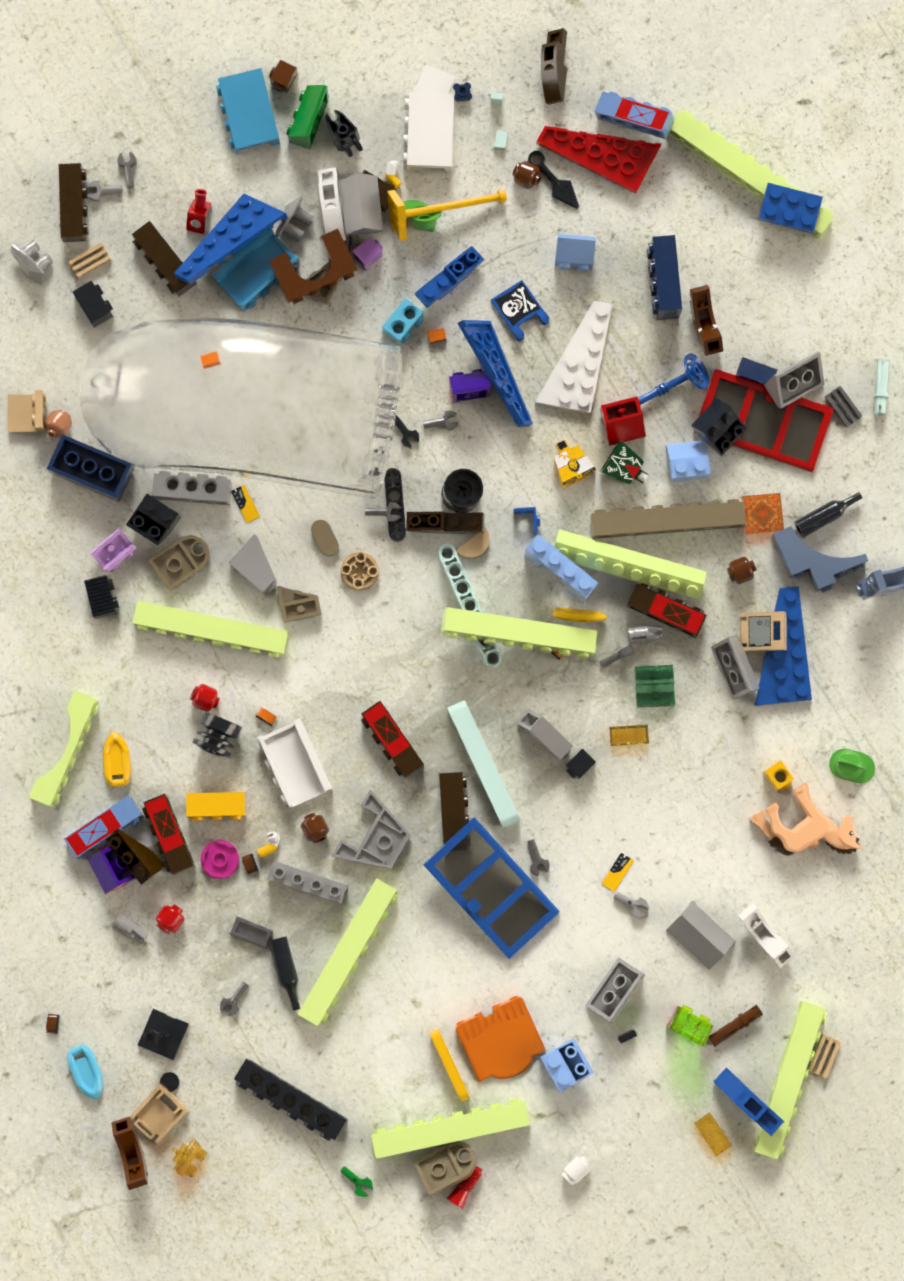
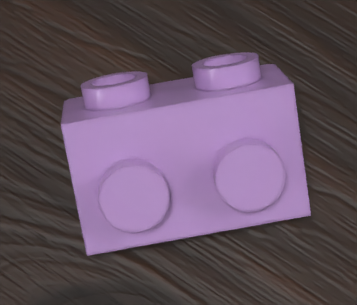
(113, 550)

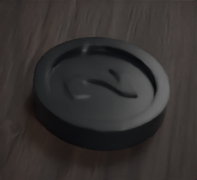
(170, 1081)

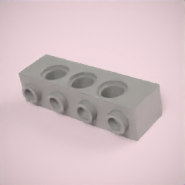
(164, 478)
(307, 882)

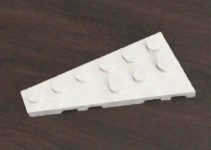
(576, 373)

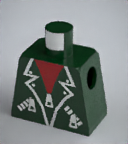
(624, 465)

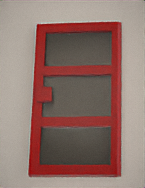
(783, 434)

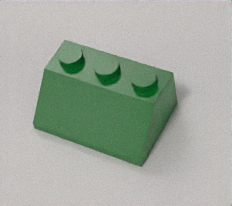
(308, 115)

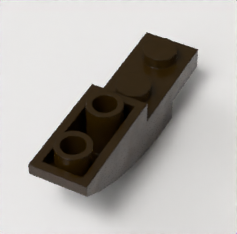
(552, 66)
(445, 523)

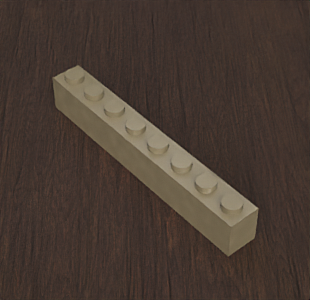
(668, 519)

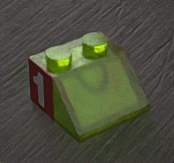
(689, 1025)

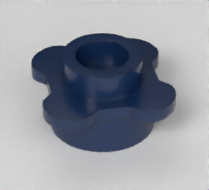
(462, 96)

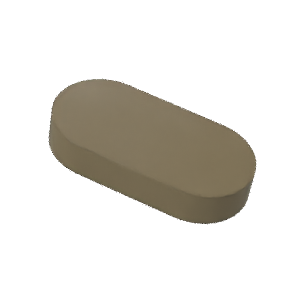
(325, 537)

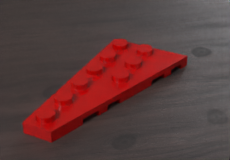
(608, 156)

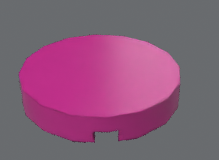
(220, 859)

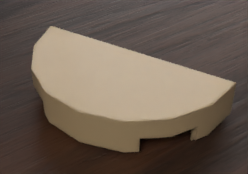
(475, 546)

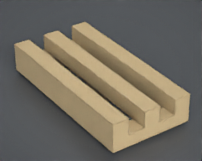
(86, 254)
(830, 1040)

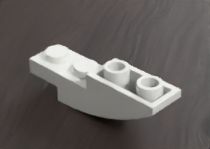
(331, 201)

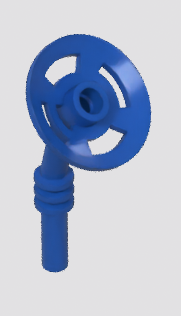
(698, 372)

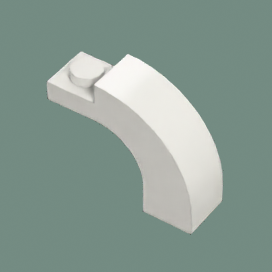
(765, 936)

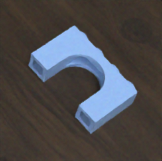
(578, 581)

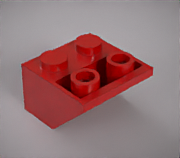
(623, 420)

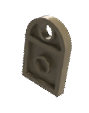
(179, 562)
(444, 1168)

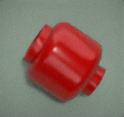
(204, 697)
(170, 918)

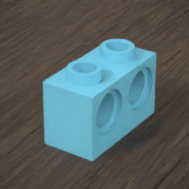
(398, 319)

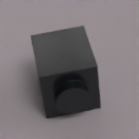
(580, 764)

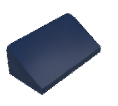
(755, 371)

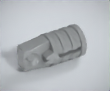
(644, 634)
(129, 928)

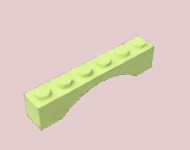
(80, 712)

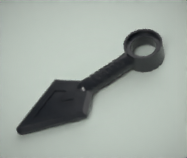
(561, 189)

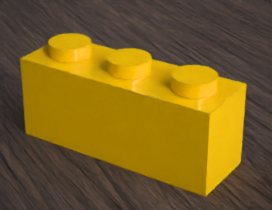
(216, 805)

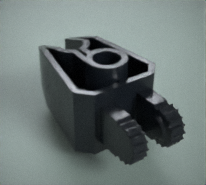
(344, 133)

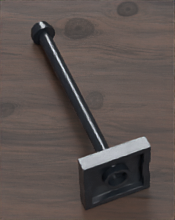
(163, 1034)

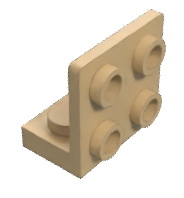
(27, 412)

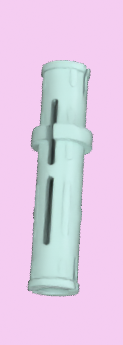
(881, 386)

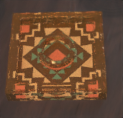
(763, 513)

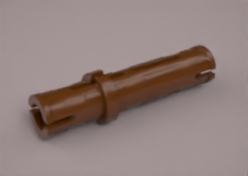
(743, 1020)

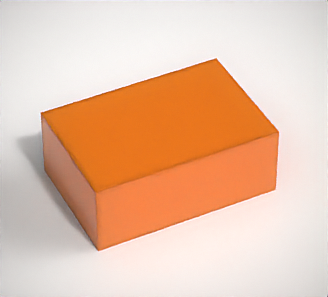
(436, 335)
(210, 360)

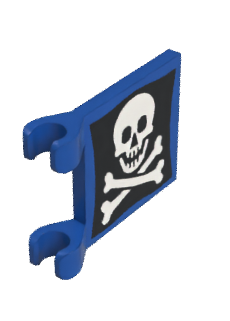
(518, 306)

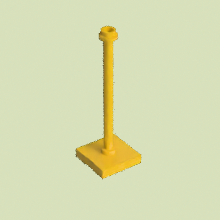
(398, 214)

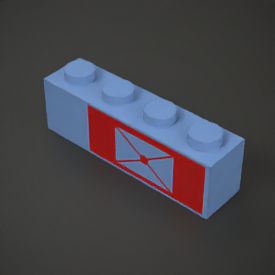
(634, 115)
(98, 829)

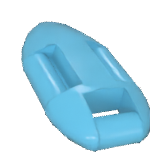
(86, 1071)

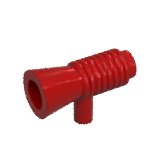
(461, 1192)

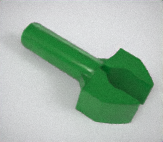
(357, 1181)

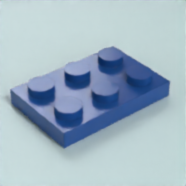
(790, 208)

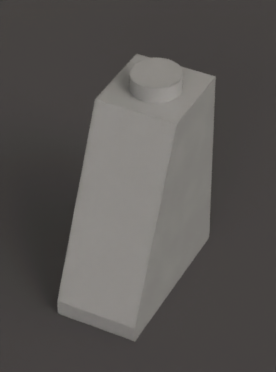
(254, 566)
(545, 734)

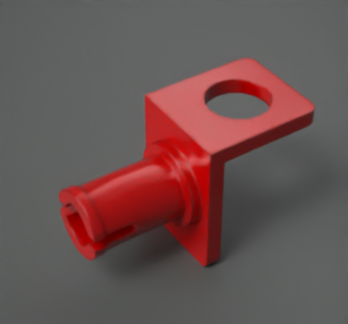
(198, 211)

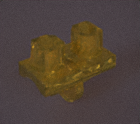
(185, 1156)

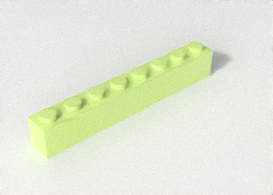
(631, 564)
(210, 628)
(518, 632)
(347, 952)
(790, 1076)
(450, 1129)

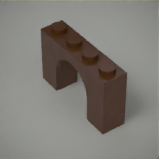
(340, 266)

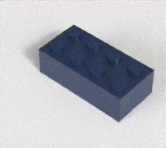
(665, 276)
(90, 468)

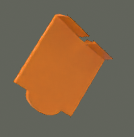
(502, 1041)

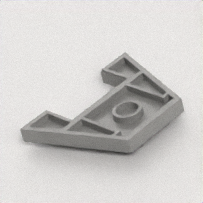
(382, 842)

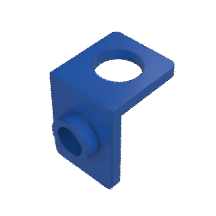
(536, 518)

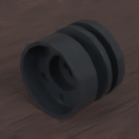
(466, 481)
(217, 735)

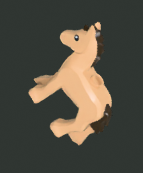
(808, 830)

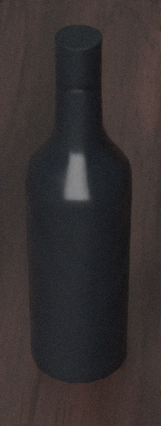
(824, 515)
(285, 968)

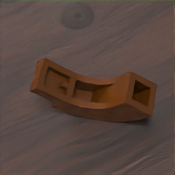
(704, 320)
(131, 1152)

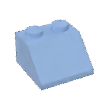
(575, 252)
(688, 461)

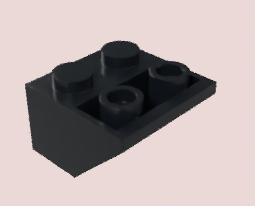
(719, 426)
(153, 520)

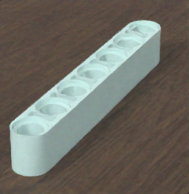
(466, 597)
(483, 764)

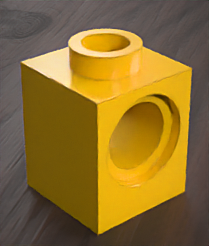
(770, 775)

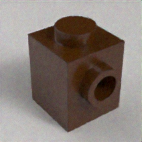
(283, 76)

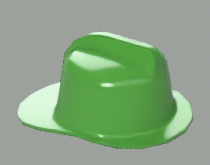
(422, 222)
(852, 765)

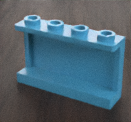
(247, 110)
(248, 273)

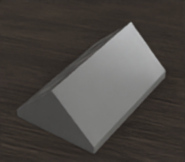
(361, 204)
(796, 380)
(735, 667)
(701, 935)
(615, 990)

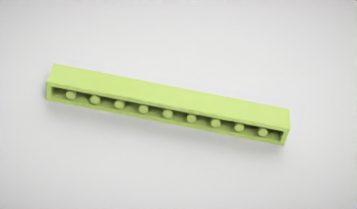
(732, 161)

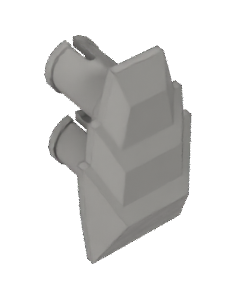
(293, 210)
(32, 268)

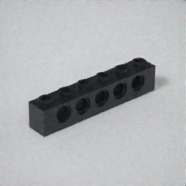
(328, 1132)

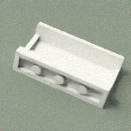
(429, 130)
(294, 764)

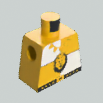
(572, 464)

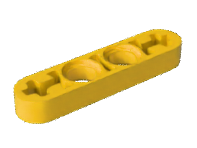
(449, 1065)

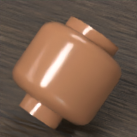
(58, 423)

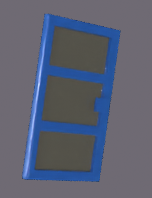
(491, 887)

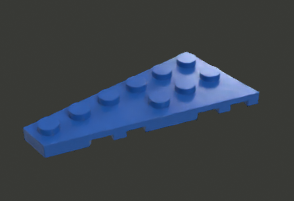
(230, 235)
(490, 354)
(786, 672)

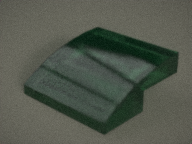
(654, 686)

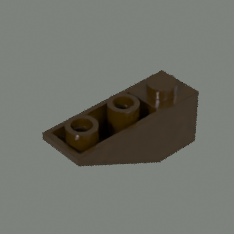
(137, 857)

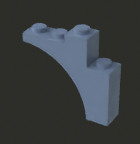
(821, 568)
(880, 583)

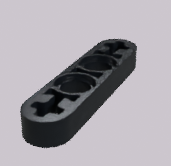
(398, 481)

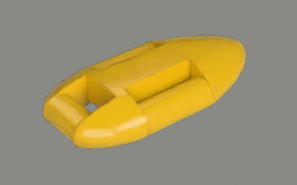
(578, 615)
(116, 760)

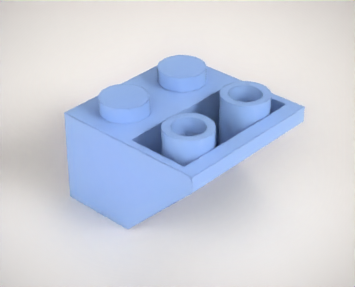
(566, 1065)

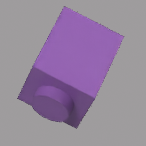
(368, 252)

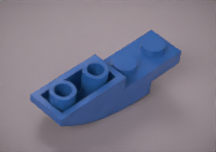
(450, 277)
(748, 1101)

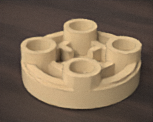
(359, 571)

